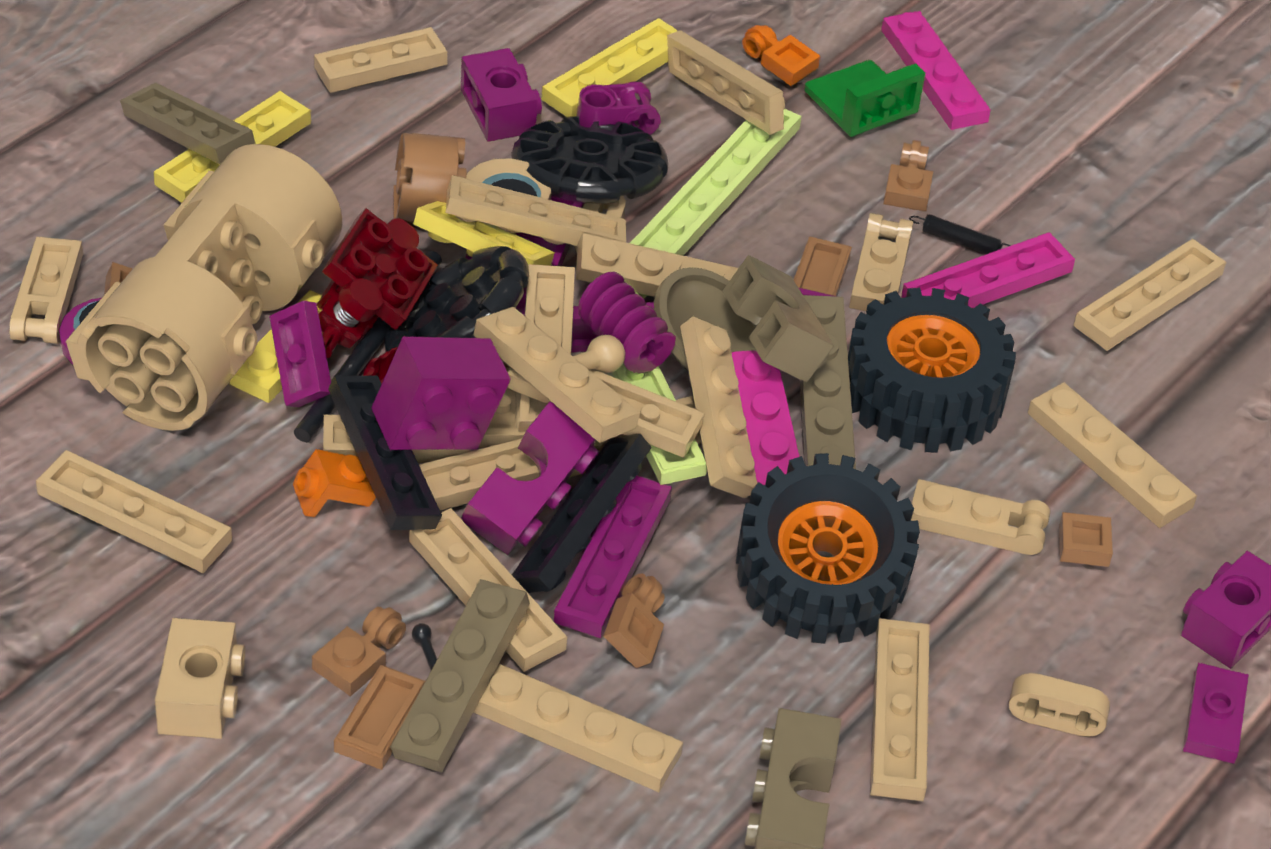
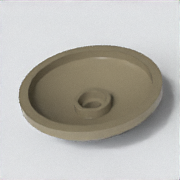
(699, 295)

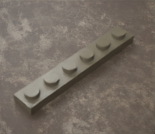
(827, 394)

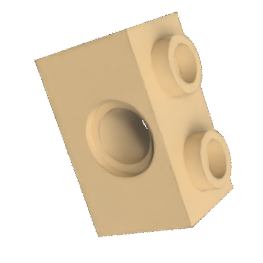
(198, 677)

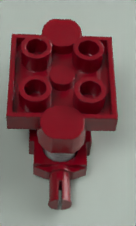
(371, 276)

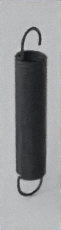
(959, 234)

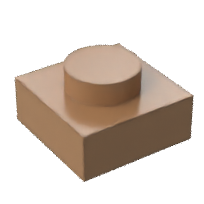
(1085, 539)

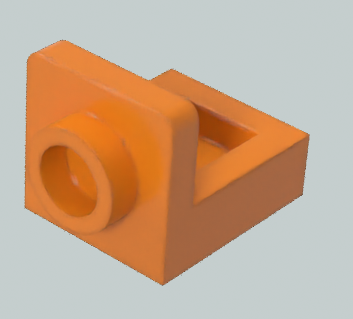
(333, 478)

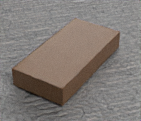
(822, 266)
(378, 717)

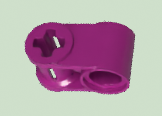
(618, 103)

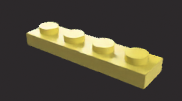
(617, 64)
(271, 125)

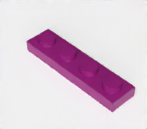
(612, 557)

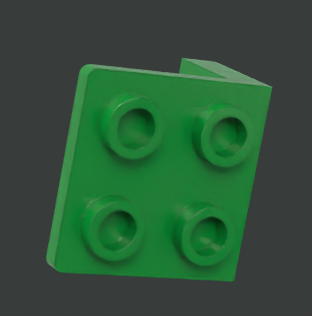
(867, 96)

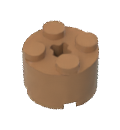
(425, 171)

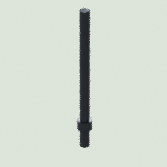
(352, 366)

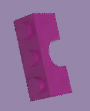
(508, 508)

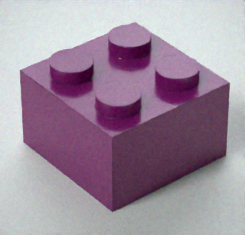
(440, 393)

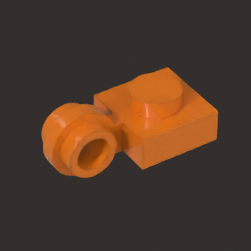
(784, 58)

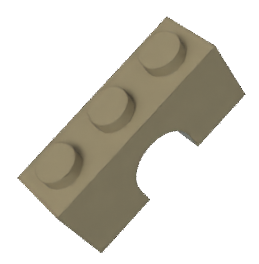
(786, 327)
(800, 758)

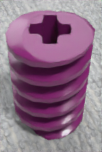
(616, 310)

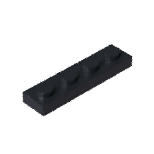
(391, 473)
(580, 513)

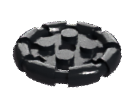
(592, 161)
(463, 294)

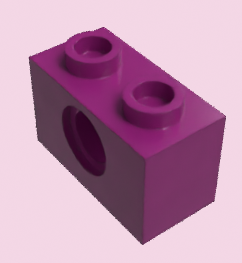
(499, 94)
(1231, 611)

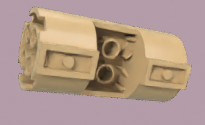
(186, 317)

